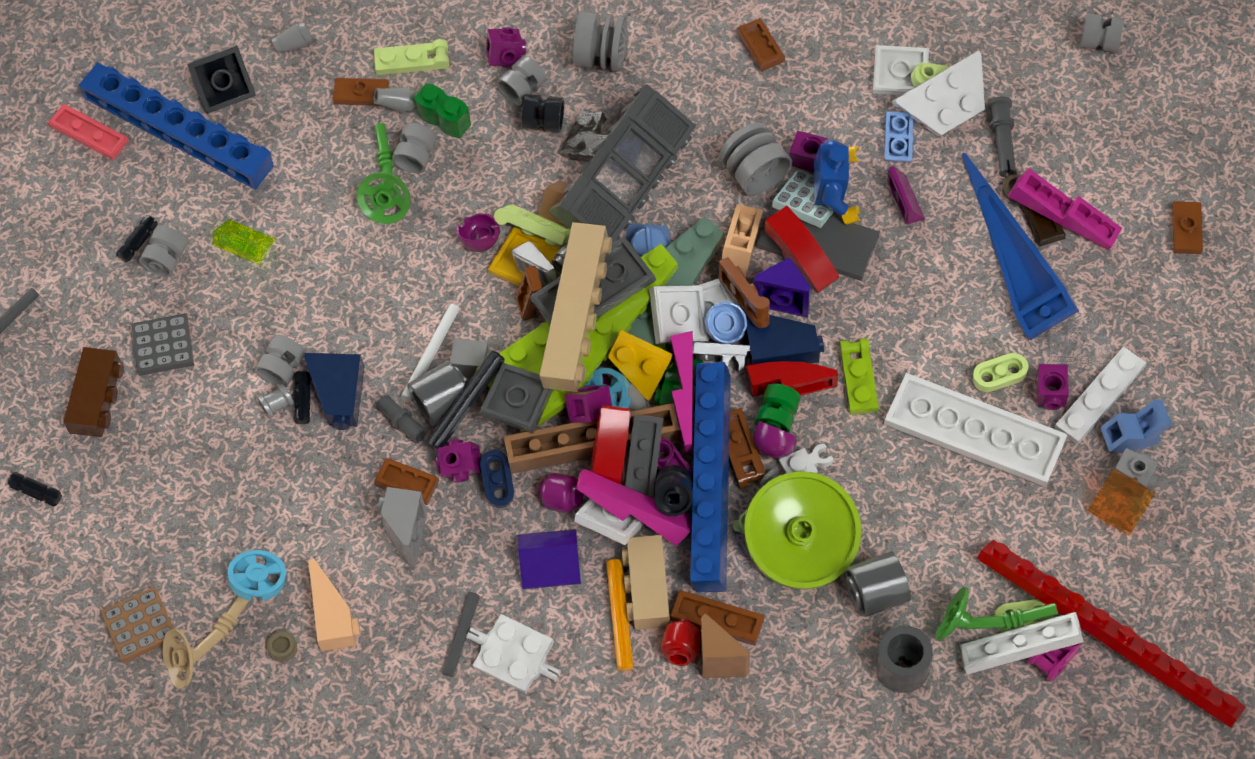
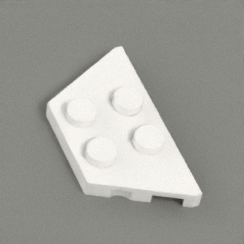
(947, 97)

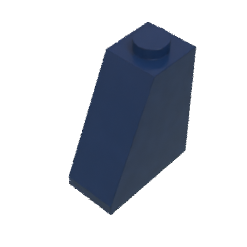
(783, 341)
(338, 386)

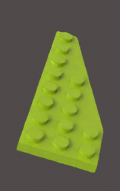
(529, 350)

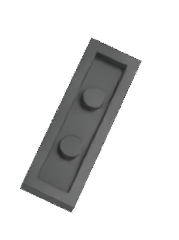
(644, 454)

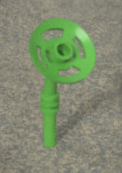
(384, 191)
(958, 617)

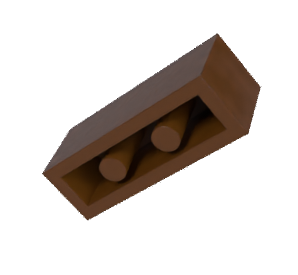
(93, 392)

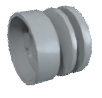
(599, 40)
(755, 158)

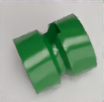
(778, 406)

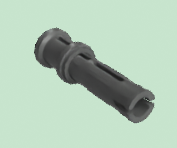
(1002, 126)

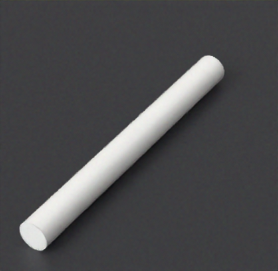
(433, 346)

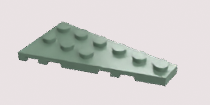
(692, 253)

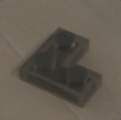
(584, 136)

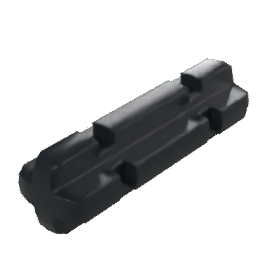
(137, 238)
(302, 397)
(34, 489)

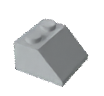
(404, 521)

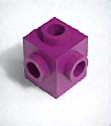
(504, 46)
(459, 460)

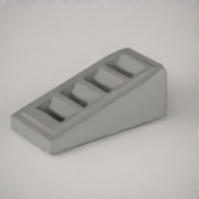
(528, 256)

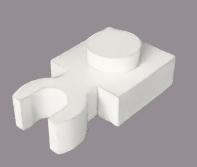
(806, 462)

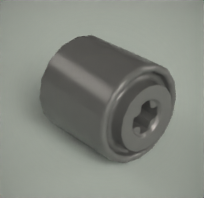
(437, 391)
(877, 584)
(905, 645)

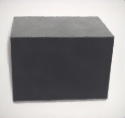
(221, 79)

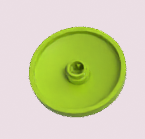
(802, 530)

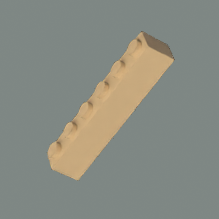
(575, 307)

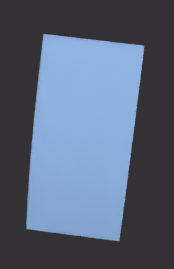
(898, 137)

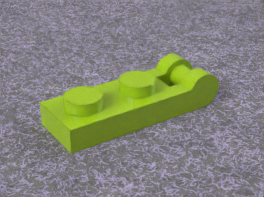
(859, 377)

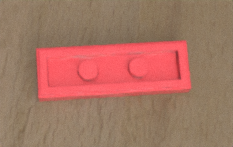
(88, 131)

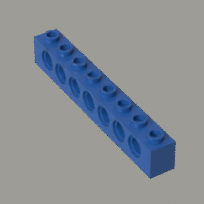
(98, 88)

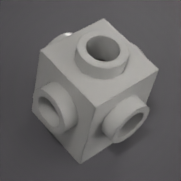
(1139, 466)

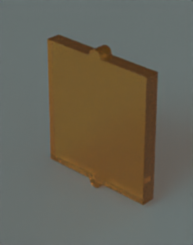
(1121, 501)

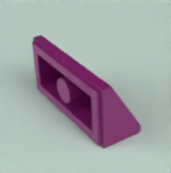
(904, 196)

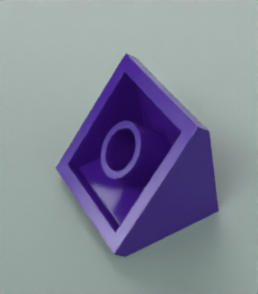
(784, 288)
(549, 559)

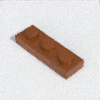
(736, 621)

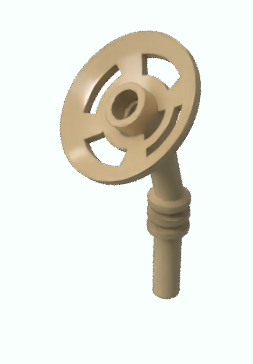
(181, 657)

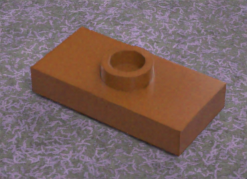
(760, 44)
(357, 90)
(1187, 227)
(529, 285)
(402, 476)

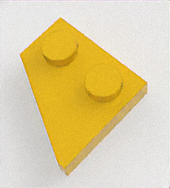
(639, 362)

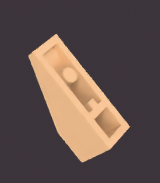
(742, 236)
(333, 616)

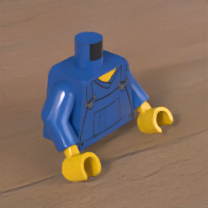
(832, 178)

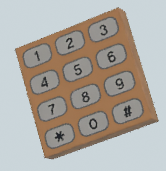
(138, 624)

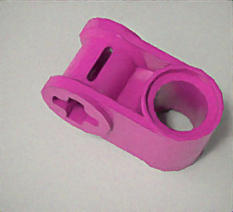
(1055, 661)

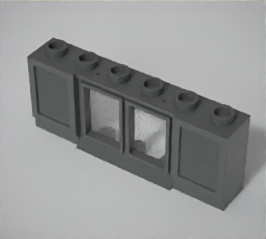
(626, 164)

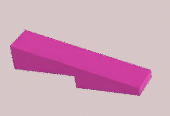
(1073, 214)
(683, 399)
(625, 501)

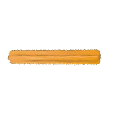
(619, 615)

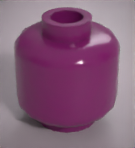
(560, 493)

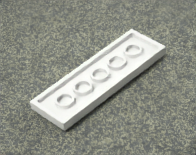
(976, 429)

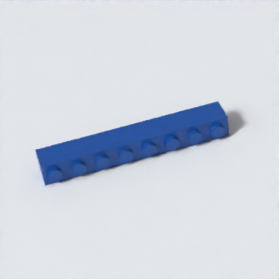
(710, 478)

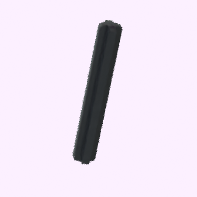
(466, 399)

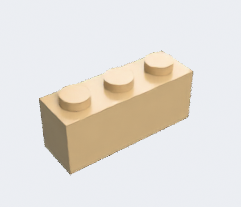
(646, 582)

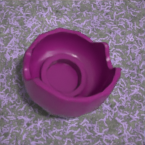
(481, 225)
(773, 441)

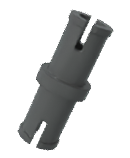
(401, 419)

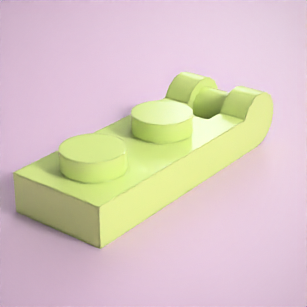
(411, 58)
(533, 224)

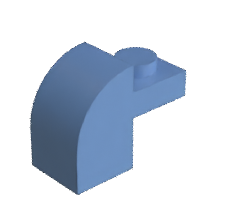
(1137, 429)

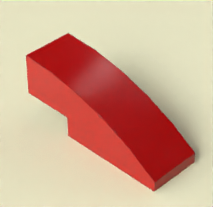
(802, 248)
(800, 376)
(610, 442)

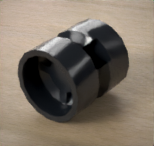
(552, 113)
(673, 490)

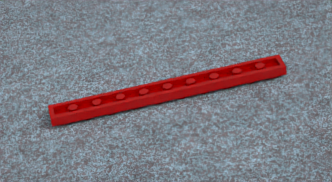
(1112, 633)

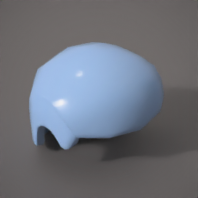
(725, 323)

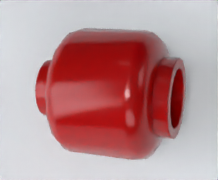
(681, 642)

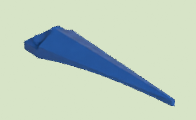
(1033, 286)

